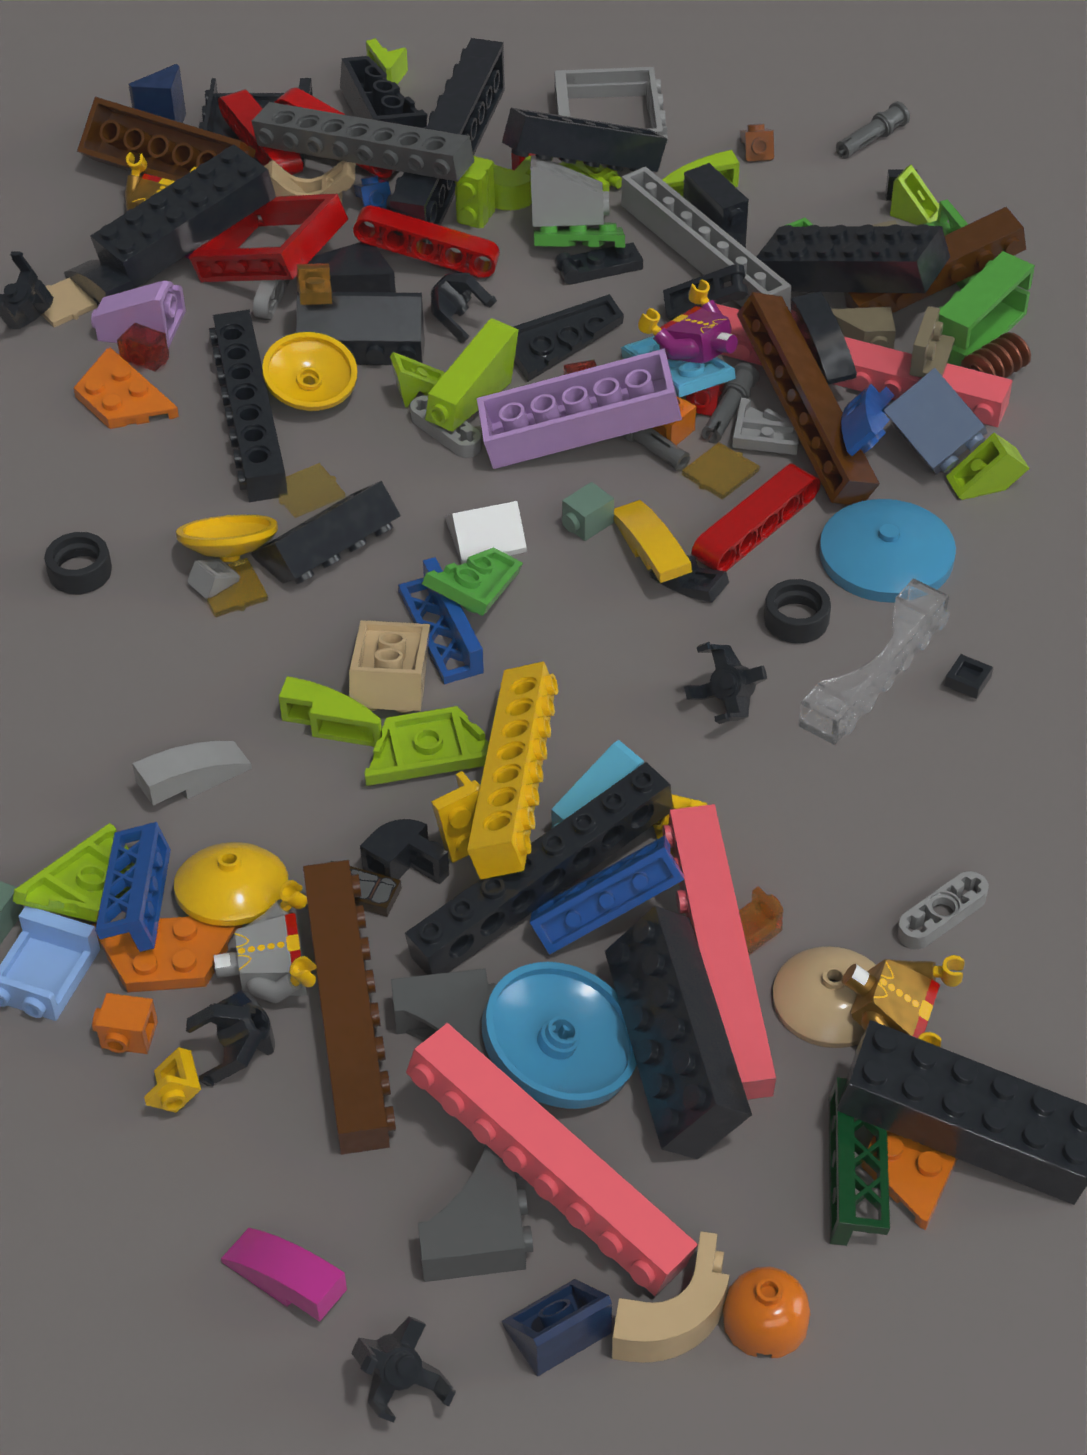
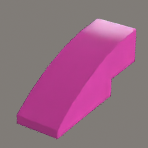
(286, 1272)

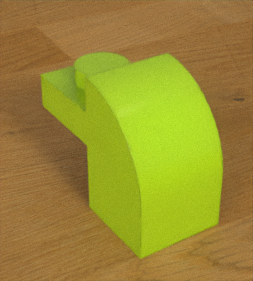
(513, 187)

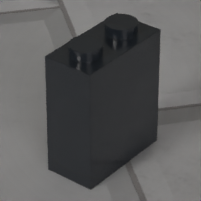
(717, 200)

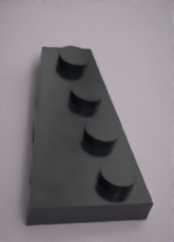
(561, 334)

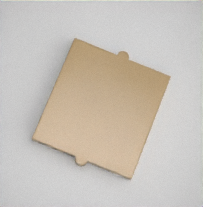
(68, 302)

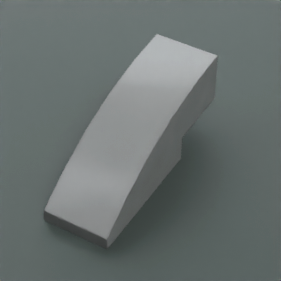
(189, 769)

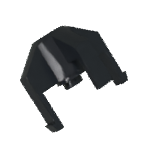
(25, 298)
(451, 298)
(728, 682)
(240, 1029)
(398, 1367)

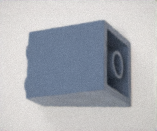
(936, 422)

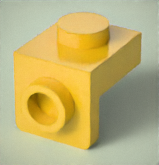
(175, 1082)

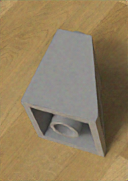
(565, 196)

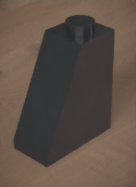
(357, 269)

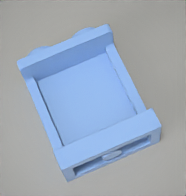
(46, 963)

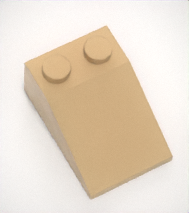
(389, 665)

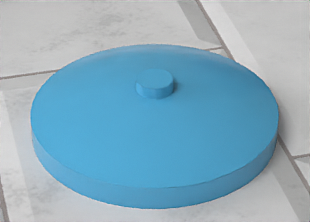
(883, 546)
(558, 1035)

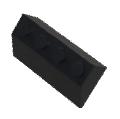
(369, 324)
(328, 534)

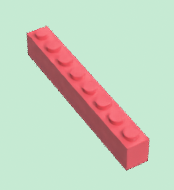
(711, 905)
(551, 1159)

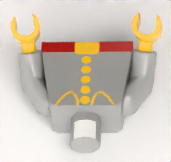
(270, 951)

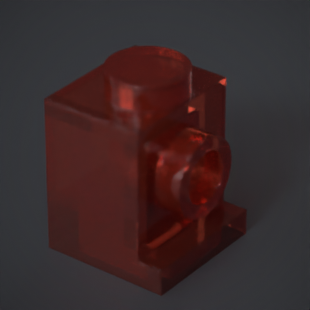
(143, 347)

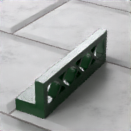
(844, 1179)

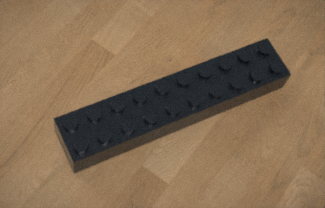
(463, 110)

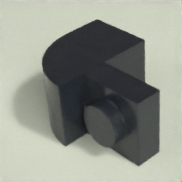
(404, 845)

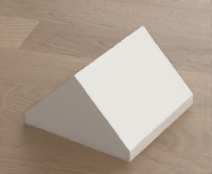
(487, 528)

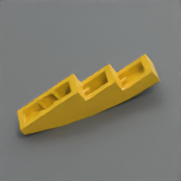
(651, 541)

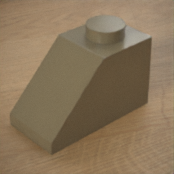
(868, 325)

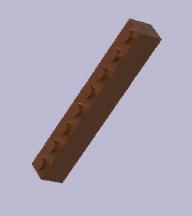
(806, 398)
(346, 1008)

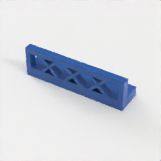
(456, 627)
(146, 882)
(606, 895)

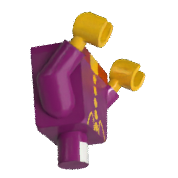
(694, 335)

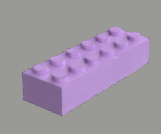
(578, 409)

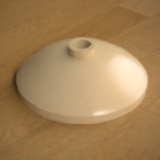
(813, 1004)

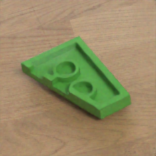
(589, 236)

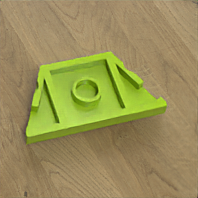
(426, 746)
(74, 881)

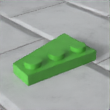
(477, 581)

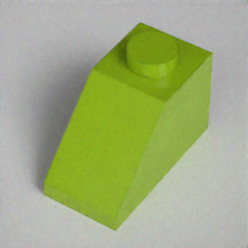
(987, 469)

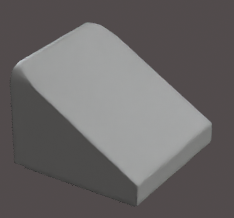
(211, 577)

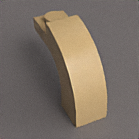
(335, 181)
(679, 1324)

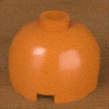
(766, 1312)

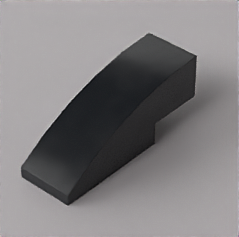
(99, 279)
(823, 337)

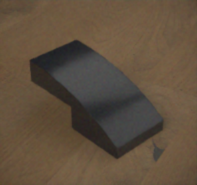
(699, 584)

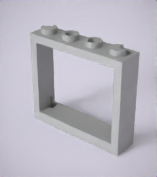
(612, 83)

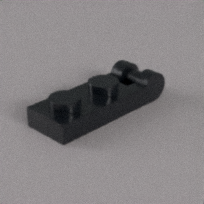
(598, 263)
(677, 298)

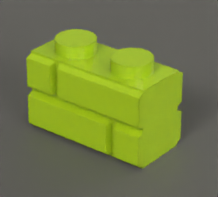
(476, 194)

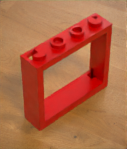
(318, 219)

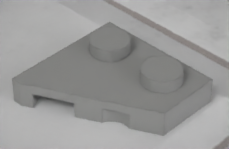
(764, 431)

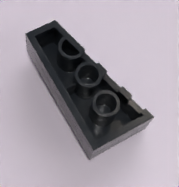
(374, 96)

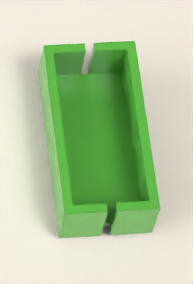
(987, 305)

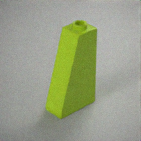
(479, 371)

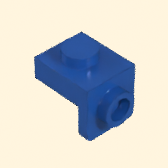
(373, 191)

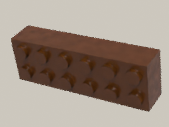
(166, 144)

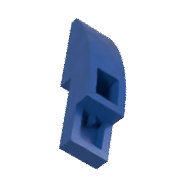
(865, 419)

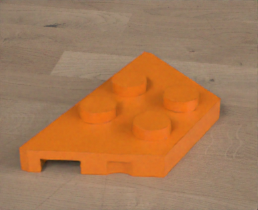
(120, 393)
(180, 957)
(915, 1175)

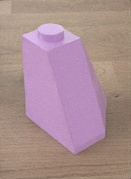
(153, 306)

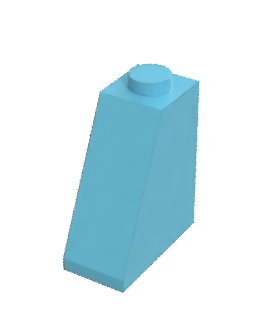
(605, 772)

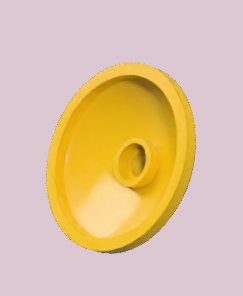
(309, 371)
(227, 535)
(229, 883)

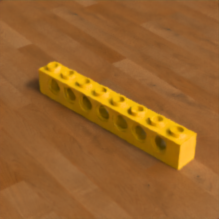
(513, 771)

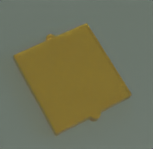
(720, 470)
(310, 490)
(244, 593)

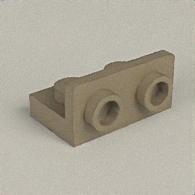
(930, 346)

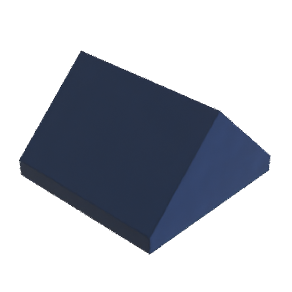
(160, 94)
(560, 1324)

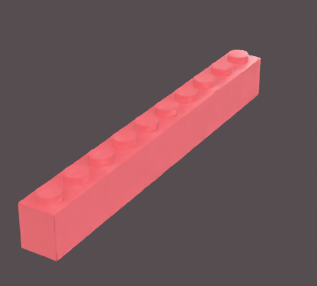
(882, 367)

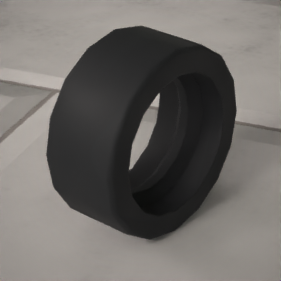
(83, 579)
(797, 592)

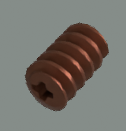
(1000, 356)

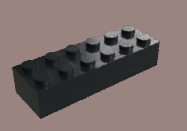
(184, 215)
(857, 257)
(677, 1034)
(968, 1111)

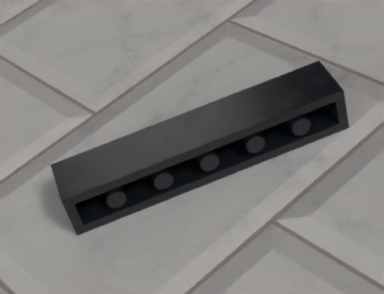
(583, 141)

